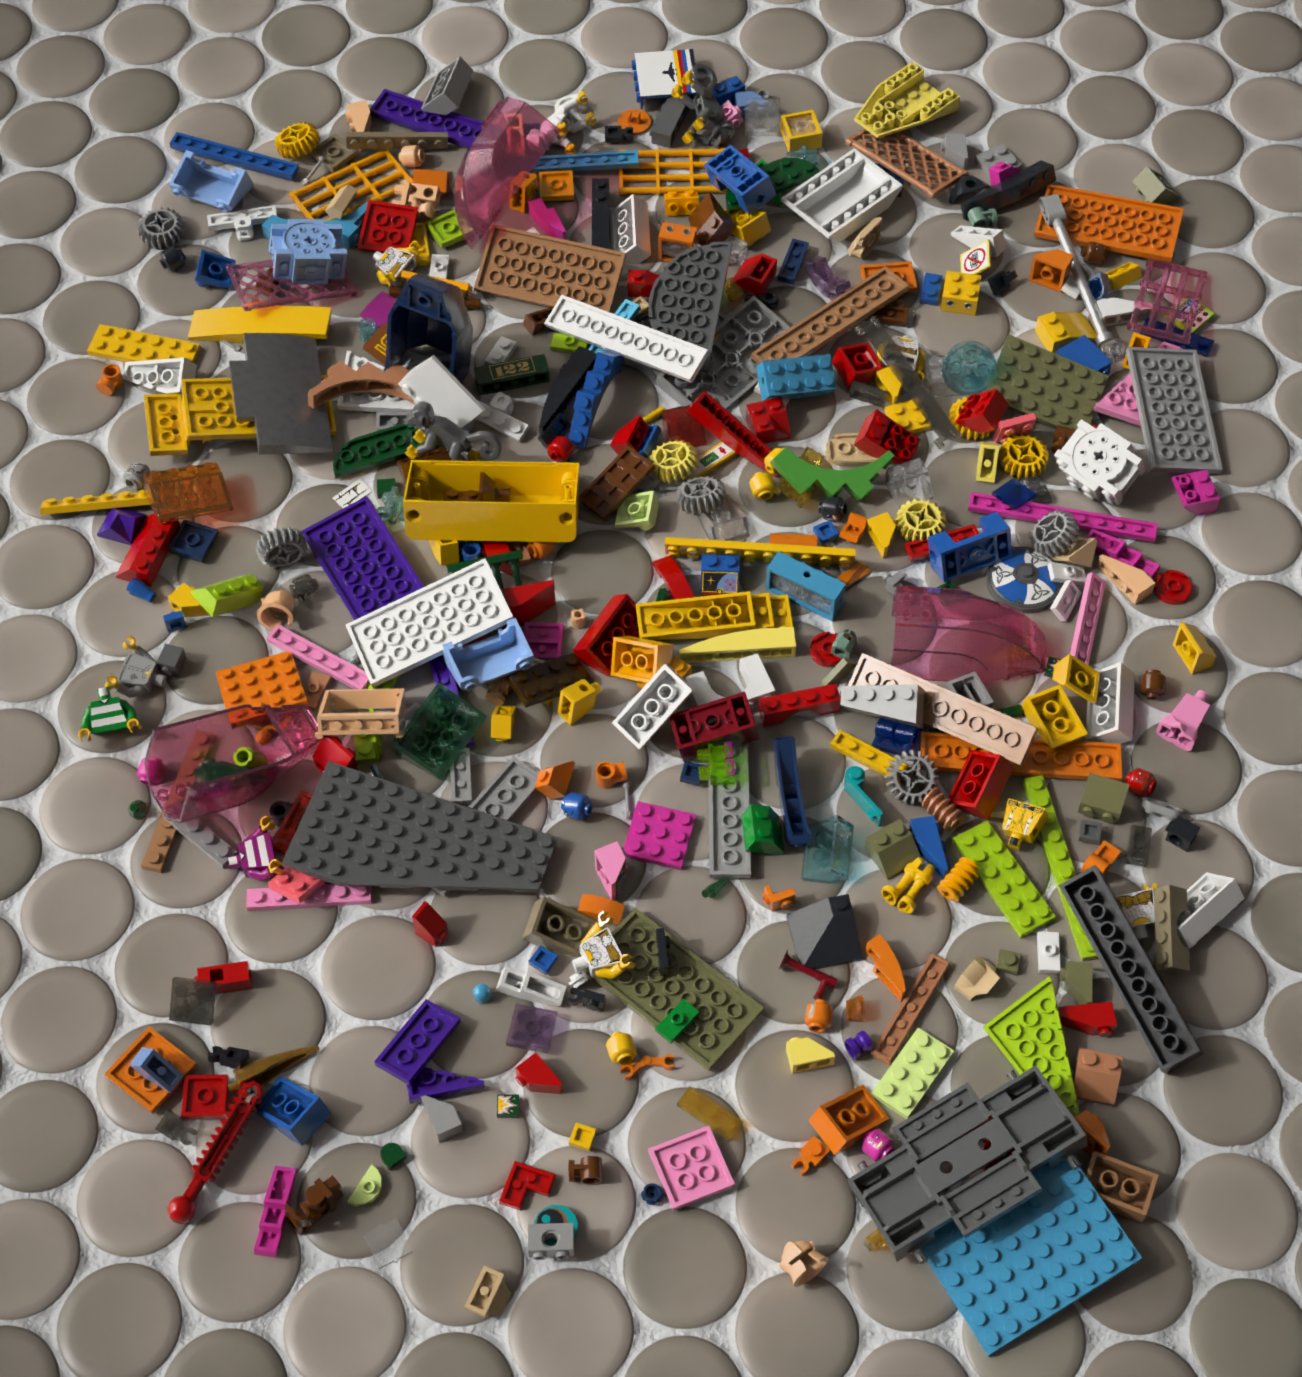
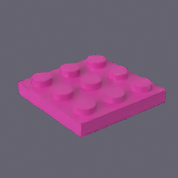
(659, 835)

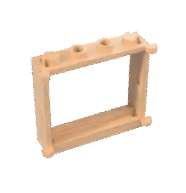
(361, 722)

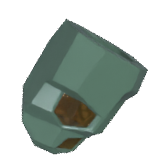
(844, 644)

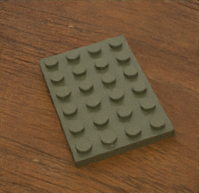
(1047, 384)

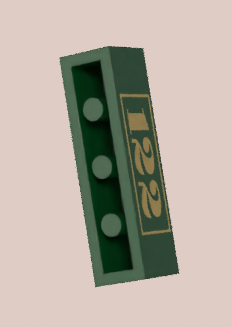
(512, 374)

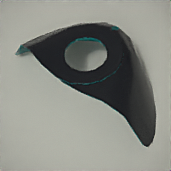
(961, 187)

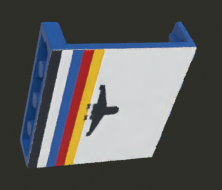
(660, 72)

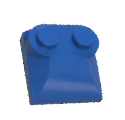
(212, 270)

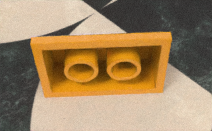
(639, 657)

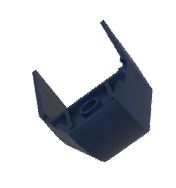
(434, 316)

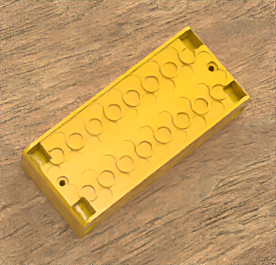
(539, 509)

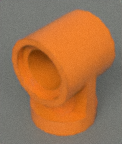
(111, 379)
(616, 773)

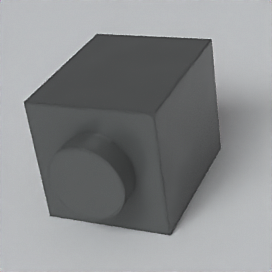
(171, 660)

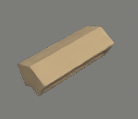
(341, 201)

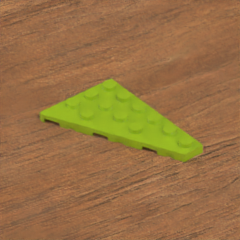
(1033, 1036)

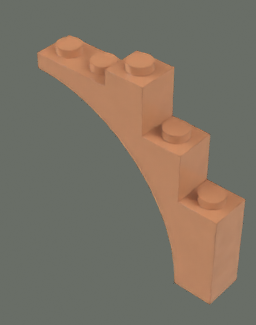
(367, 378)

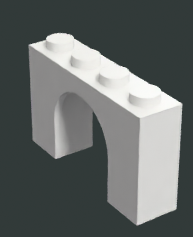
(754, 675)

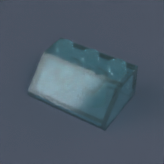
(830, 851)

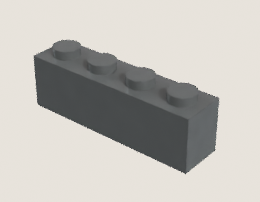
(668, 122)

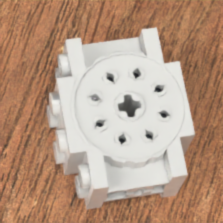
(1099, 462)

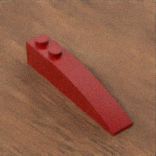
(729, 430)

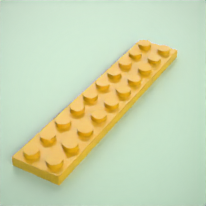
(761, 551)

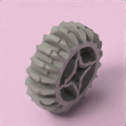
(150, 228)
(701, 495)
(1054, 533)
(281, 547)
(915, 768)

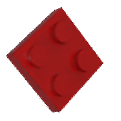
(205, 1096)

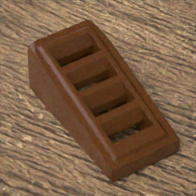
(531, 320)

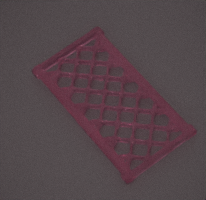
(290, 297)

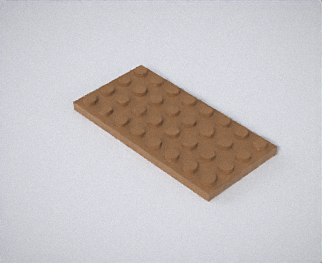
(545, 267)

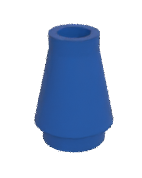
(139, 589)

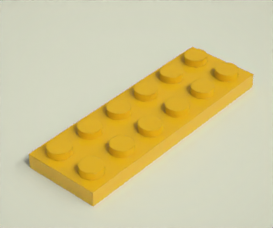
(133, 346)

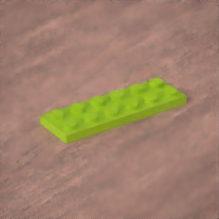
(1004, 879)

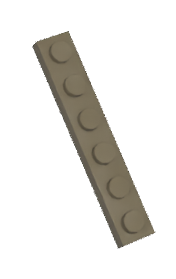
(396, 140)

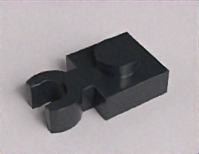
(615, 134)
(230, 1058)

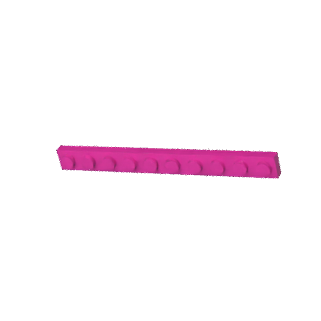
(1086, 520)

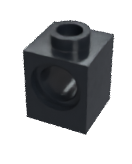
(1181, 833)

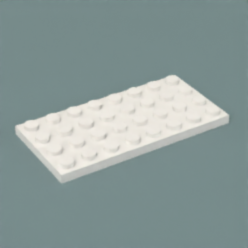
(421, 622)

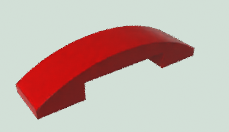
(673, 578)

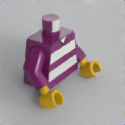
(258, 854)

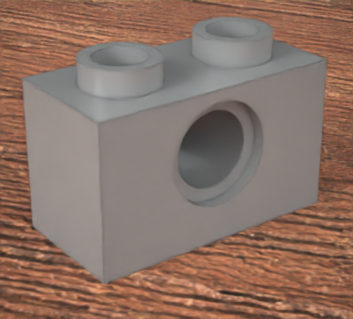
(540, 1233)

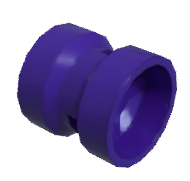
(858, 1044)

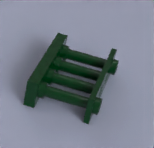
(494, 562)

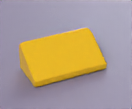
(1124, 275)

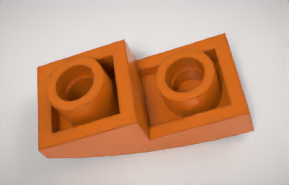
(593, 905)

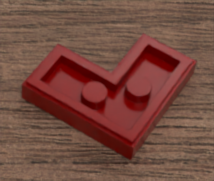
(524, 1179)

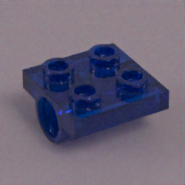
(895, 736)

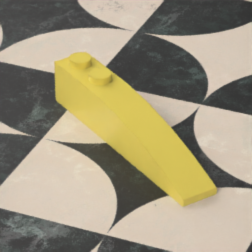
(737, 645)

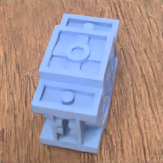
(307, 251)

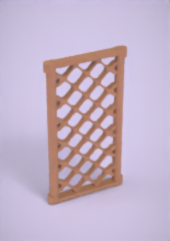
(900, 170)

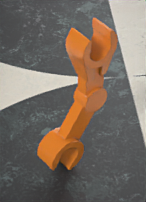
(646, 1061)

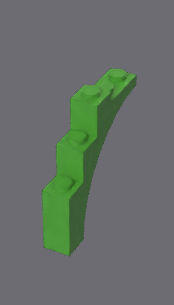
(803, 474)

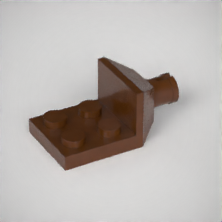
(486, 493)

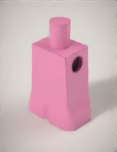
(1184, 721)

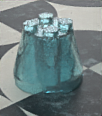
(975, 374)

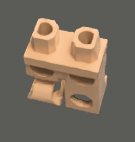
(415, 193)

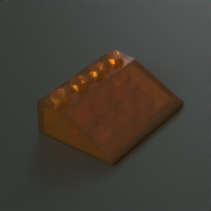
(187, 492)

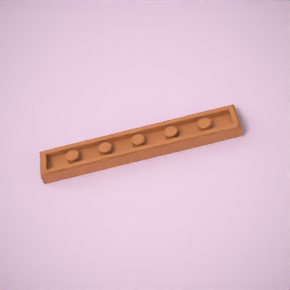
(910, 1009)

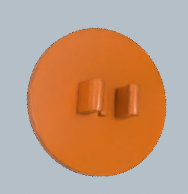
(635, 118)

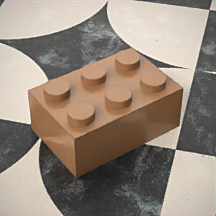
(1122, 1186)

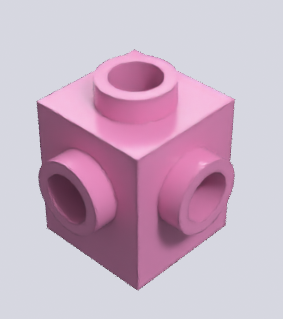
(731, 114)

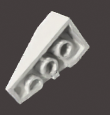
(161, 374)

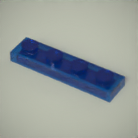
(1201, 344)

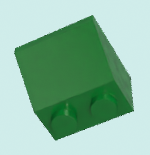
(762, 830)

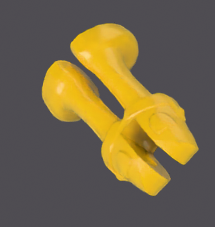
(912, 874)

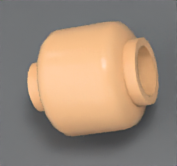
(412, 156)

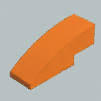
(886, 966)

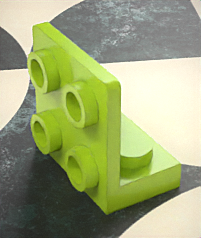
(368, 747)

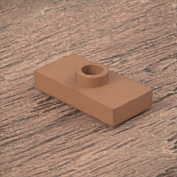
(316, 688)

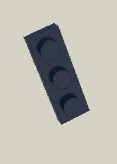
(793, 261)

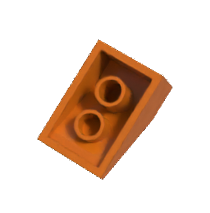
(847, 1119)

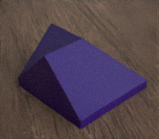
(121, 525)

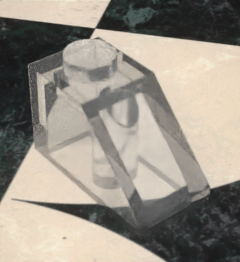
(739, 250)

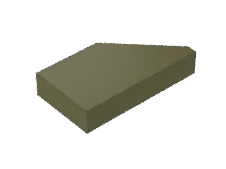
(840, 671)

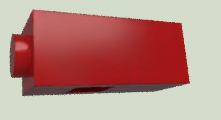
(227, 976)

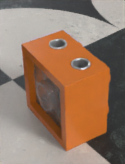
(674, 240)

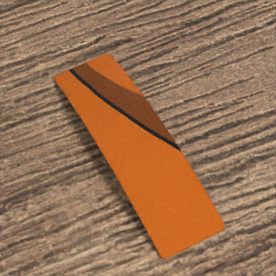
(854, 573)

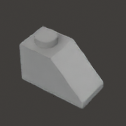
(955, 149)
(443, 1118)

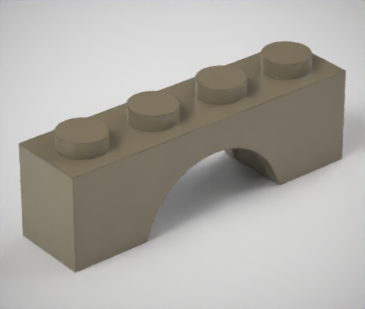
(1170, 952)

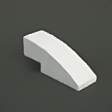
(530, 987)

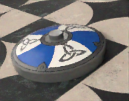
(1023, 581)

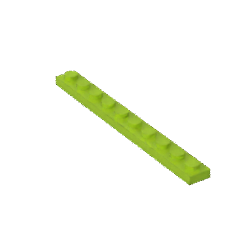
(1058, 858)

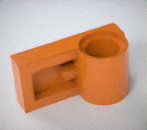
(1103, 857)

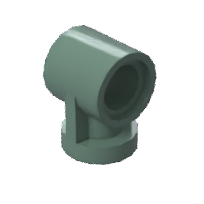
(982, 218)

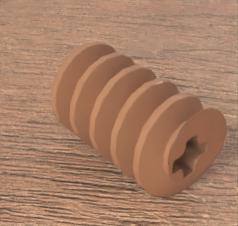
(941, 811)

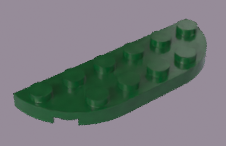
(783, 174)
(375, 449)

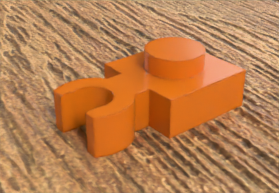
(812, 1153)

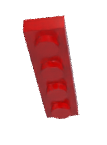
(919, 549)

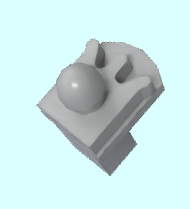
(893, 580)

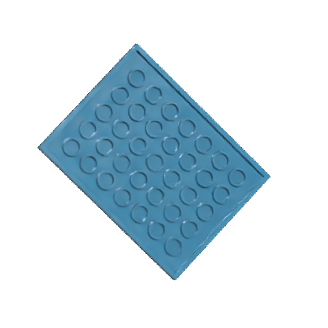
(1031, 1258)

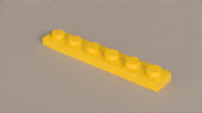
(88, 502)

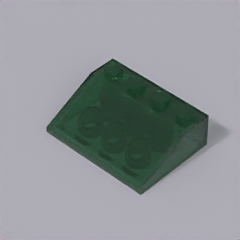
(438, 732)

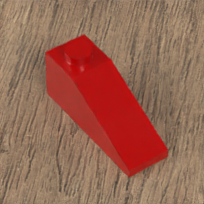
(640, 282)
(1089, 1018)

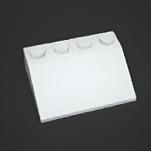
(437, 386)

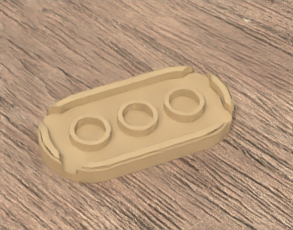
(842, 452)

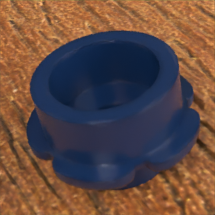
(652, 1188)

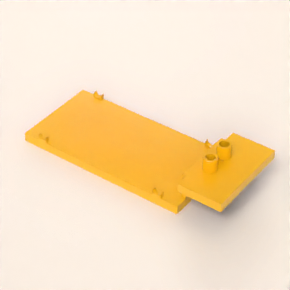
(202, 414)

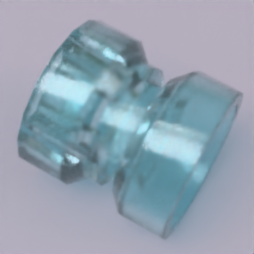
(366, 329)

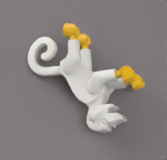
(564, 121)

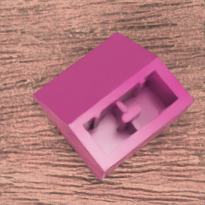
(1197, 492)

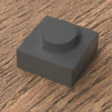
(1090, 832)

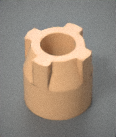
(578, 619)

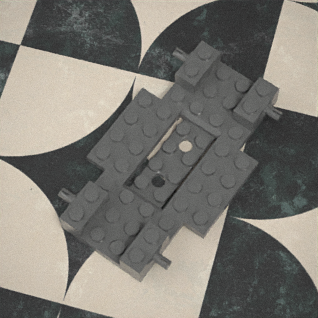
(905, 1185)

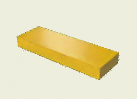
(420, 235)

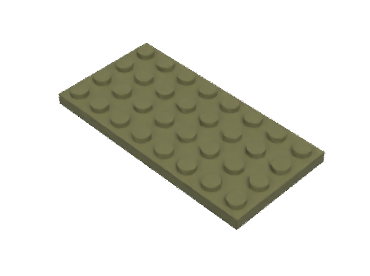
(722, 1006)

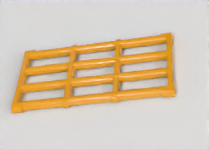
(362, 177)
(669, 177)

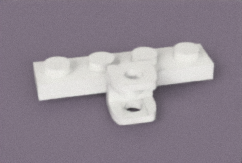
(241, 220)
(498, 417)

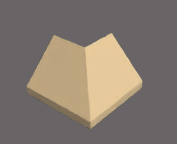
(1080, 554)

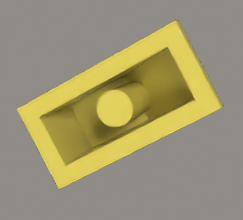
(987, 461)
(807, 1055)

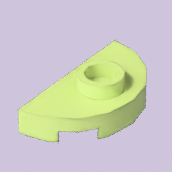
(367, 1189)

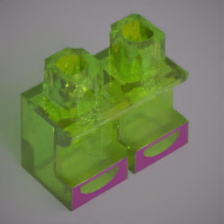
(721, 764)

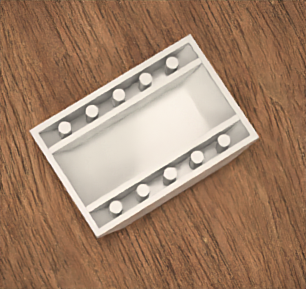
(844, 196)

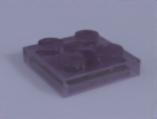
(531, 1028)

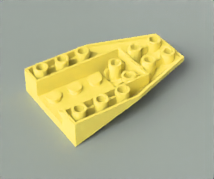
(905, 102)

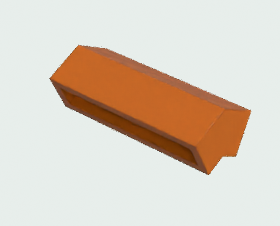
(793, 539)

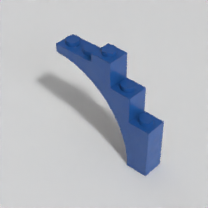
(588, 399)

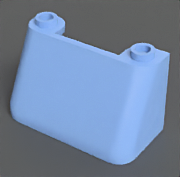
(209, 183)
(489, 657)

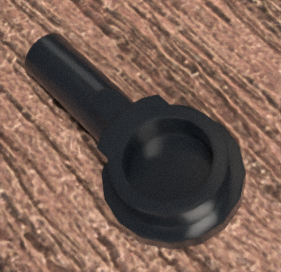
(769, 299)

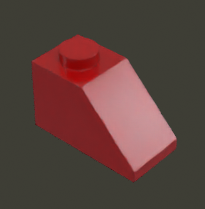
(631, 435)
(494, 548)
(429, 924)
(537, 1076)

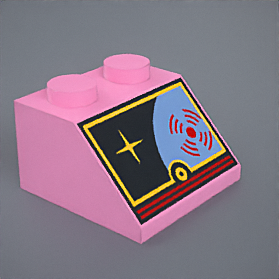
(611, 868)

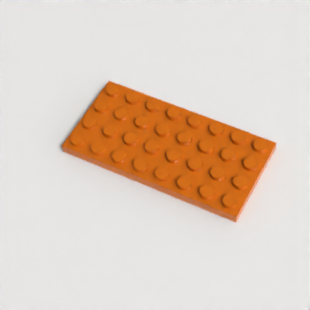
(1117, 222)

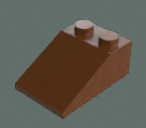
(711, 221)

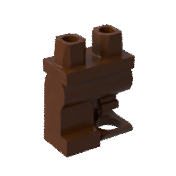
(319, 1200)

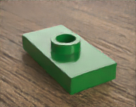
(677, 1021)

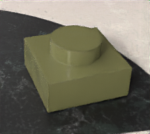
(1008, 962)

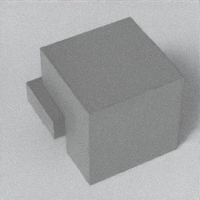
(971, 688)

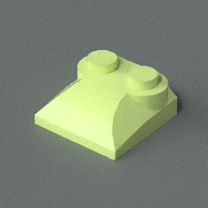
(638, 511)

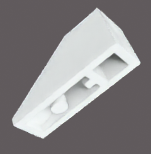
(974, 236)
(1119, 311)

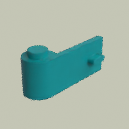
(854, 786)

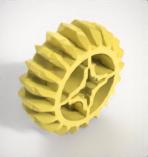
(674, 461)
(912, 514)

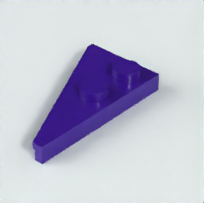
(440, 1084)

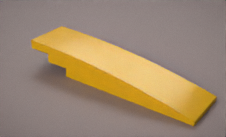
(233, 322)
(686, 620)

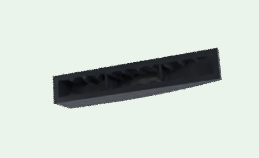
(1012, 188)
(600, 212)
(567, 383)

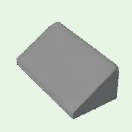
(389, 419)

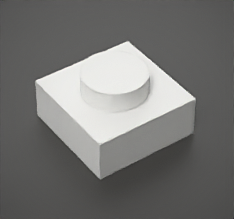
(1070, 287)

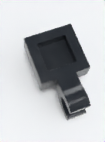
(1000, 281)
(590, 999)

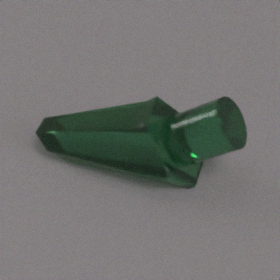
(713, 889)

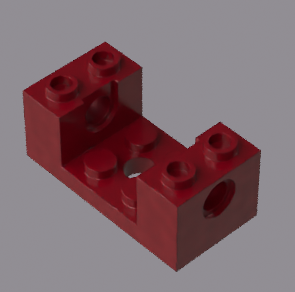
(733, 719)

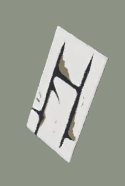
(352, 493)

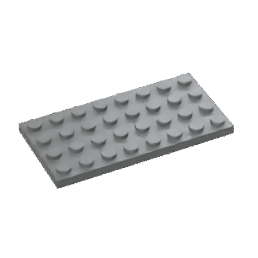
(1173, 410)

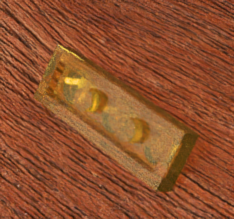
(710, 1113)

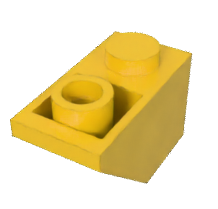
(183, 601)

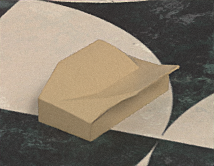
(977, 979)
(488, 1294)

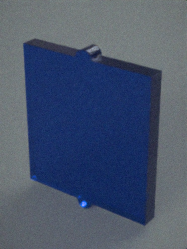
(1014, 494)

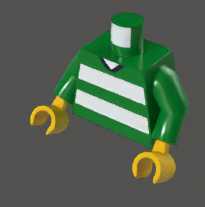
(107, 715)

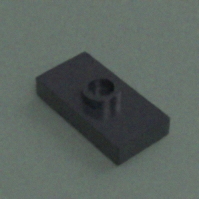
(557, 427)

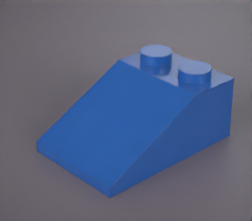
(293, 1110)

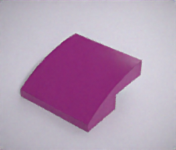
(379, 309)

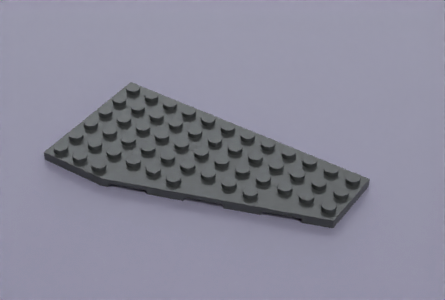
(402, 838)

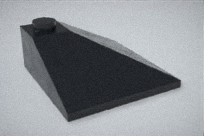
(825, 933)

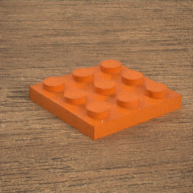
(135, 1085)

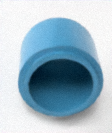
(482, 993)

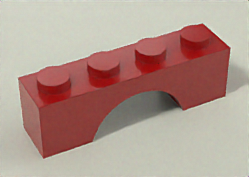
(779, 707)

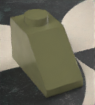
(1078, 981)

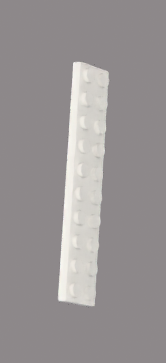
(627, 338)

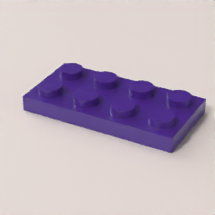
(417, 1042)

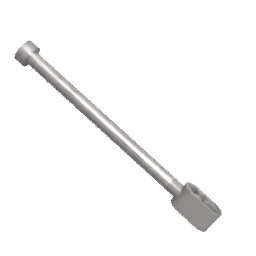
(1055, 215)

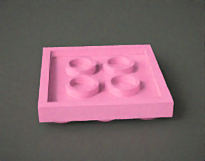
(691, 1168)

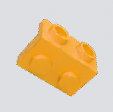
(680, 203)

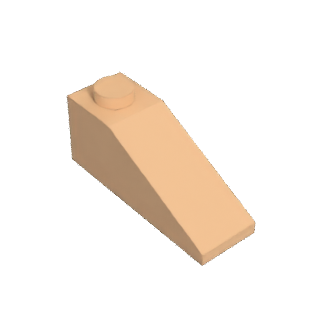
(1128, 579)

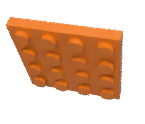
(262, 682)

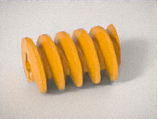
(958, 879)

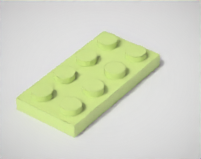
(912, 1073)

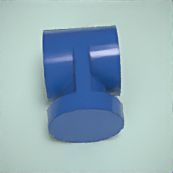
(467, 548)

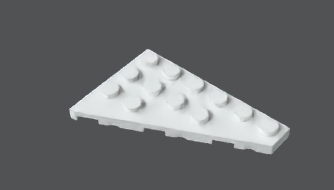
(368, 400)

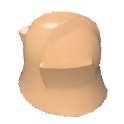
(278, 605)
(802, 1261)

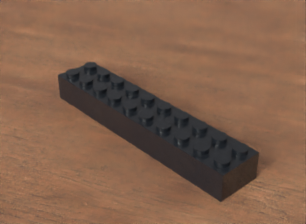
(1131, 970)

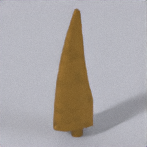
(269, 1067)

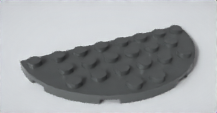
(690, 295)

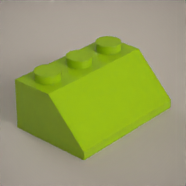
(229, 594)

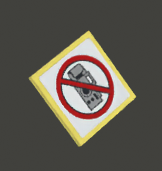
(976, 259)

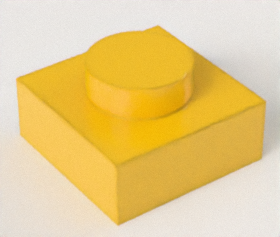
(582, 1137)

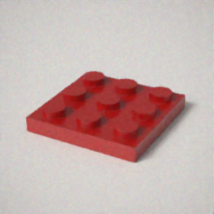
(387, 226)

